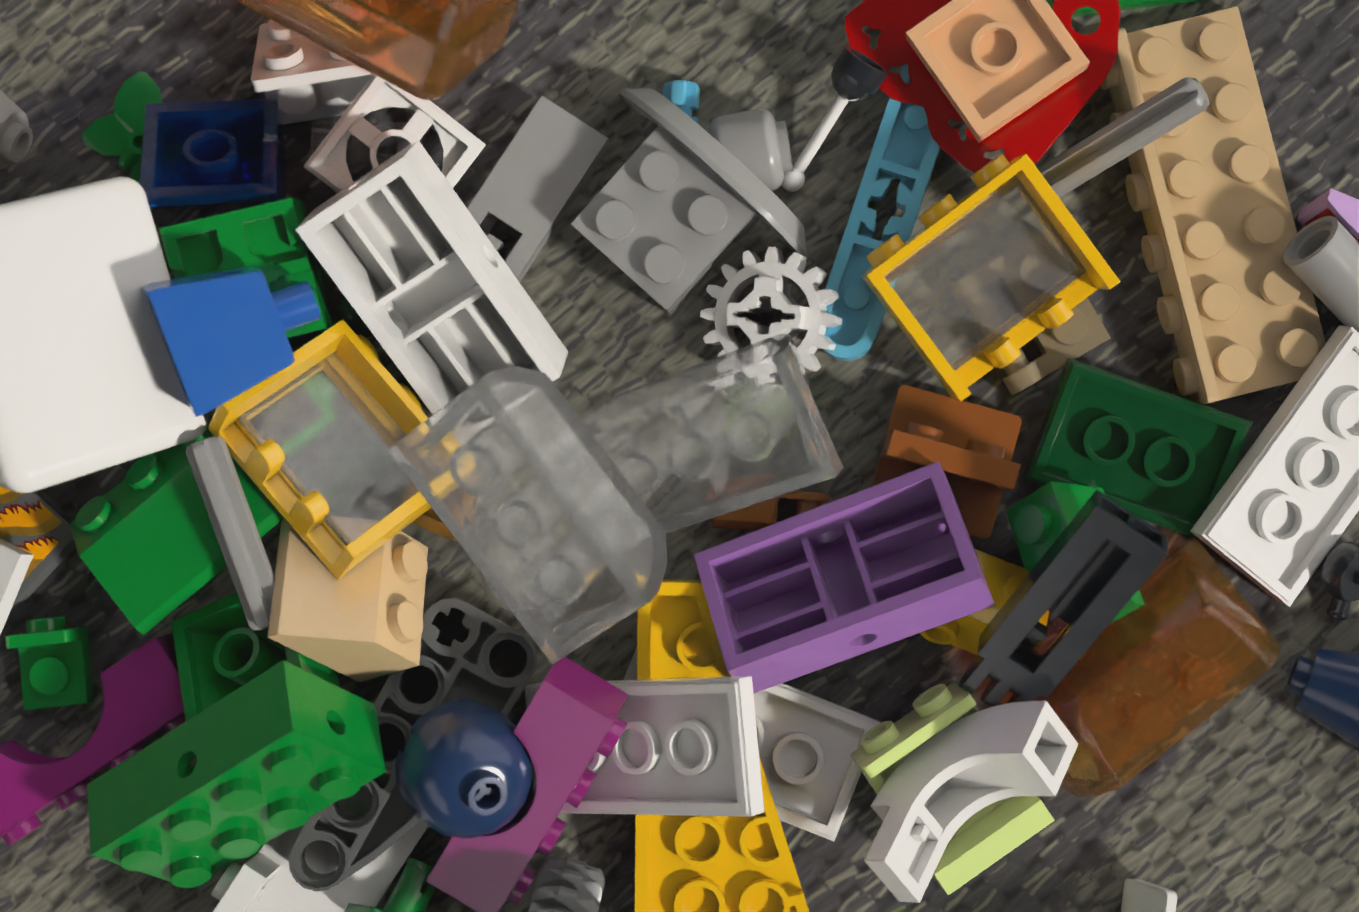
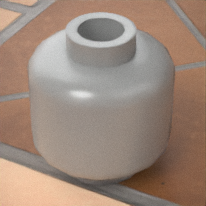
(756, 143)

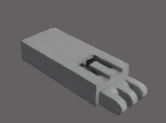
(537, 180)

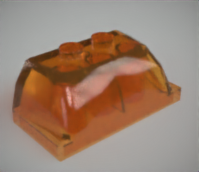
(1159, 671)

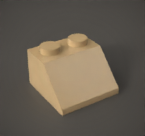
(355, 624)

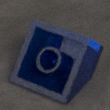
(213, 153)

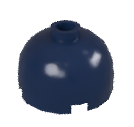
(464, 769)

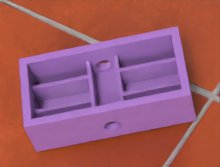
(843, 579)

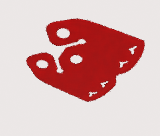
(1026, 134)

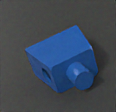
(227, 330)

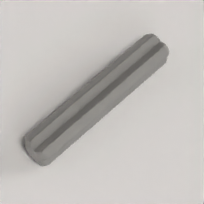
(1125, 135)
(234, 527)

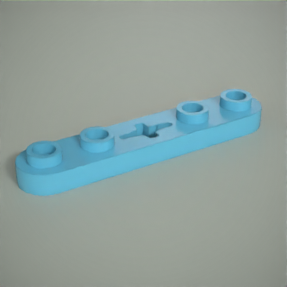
(900, 152)

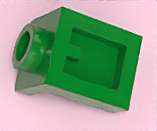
(53, 663)

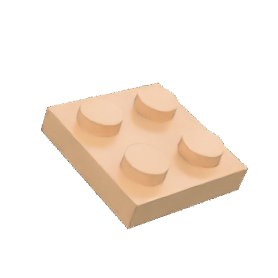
(996, 57)

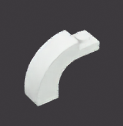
(955, 774)

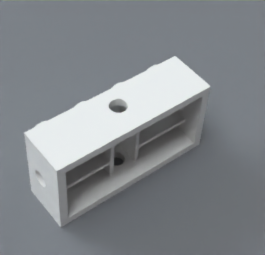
(428, 280)

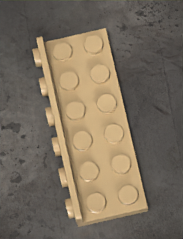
(1215, 213)

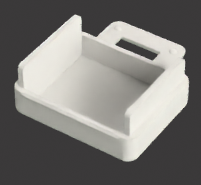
(78, 339)

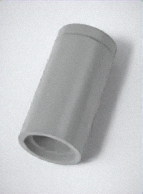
(1328, 264)

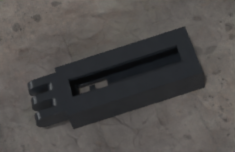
(1079, 579)

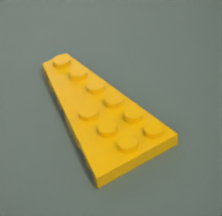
(693, 859)

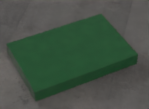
(1138, 444)

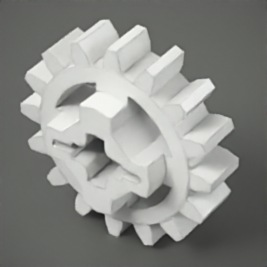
(770, 292)

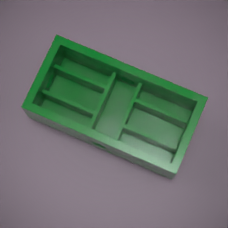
(258, 772)

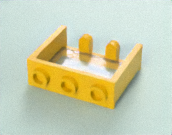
(987, 273)
(321, 444)

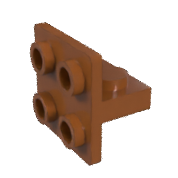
(966, 439)

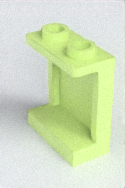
(987, 833)

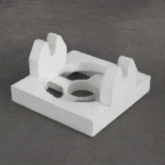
(329, 159)

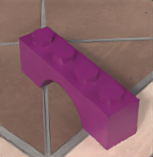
(139, 703)
(561, 731)

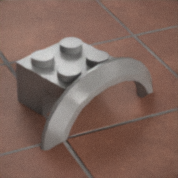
(678, 205)

